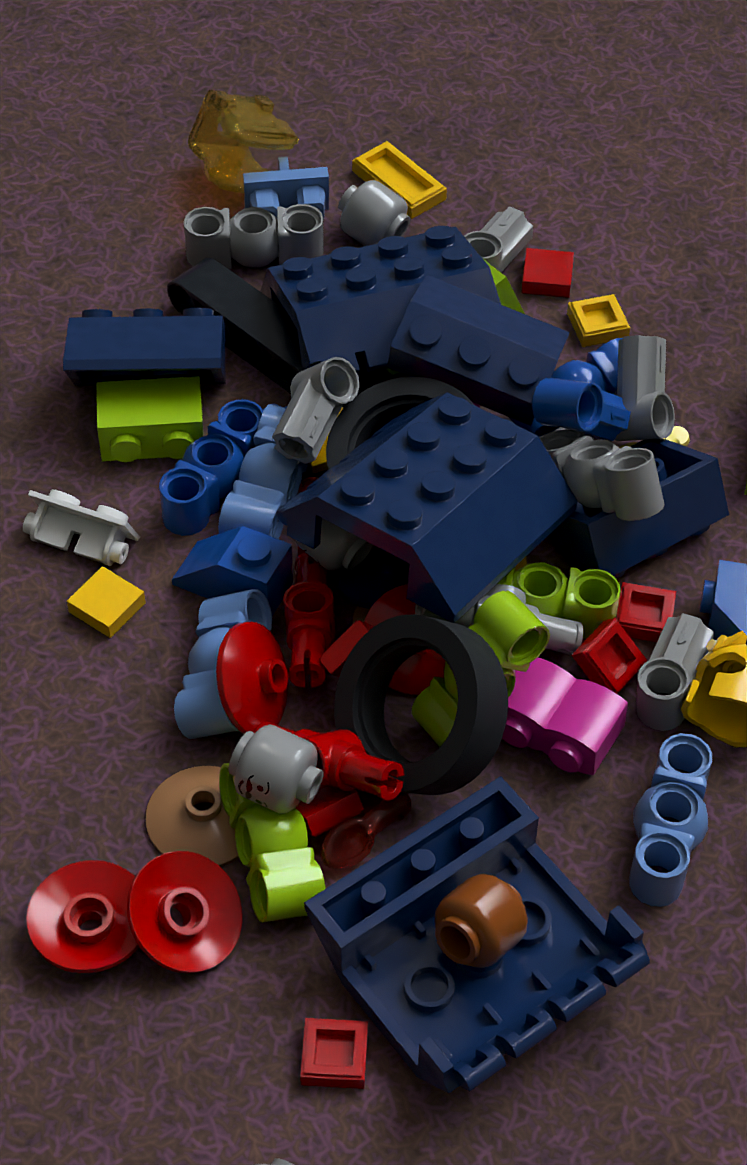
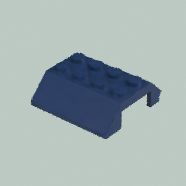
(357, 296)
(444, 493)
(454, 1017)

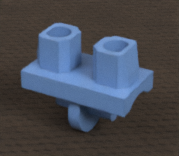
(287, 188)

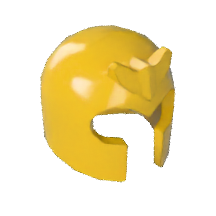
(719, 691)

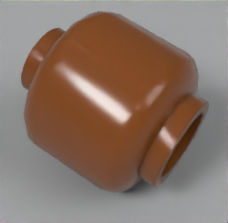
(480, 921)

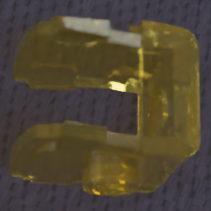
(244, 124)

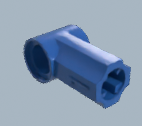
(580, 408)

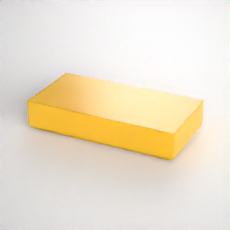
(402, 176)

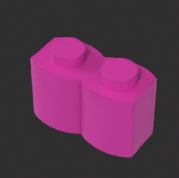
(563, 717)

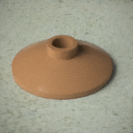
(178, 826)

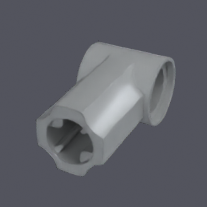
(502, 237)
(643, 388)
(314, 406)
(671, 671)

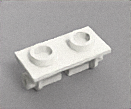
(100, 531)

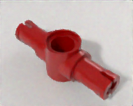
(309, 621)
(348, 764)

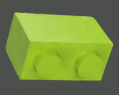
(148, 417)

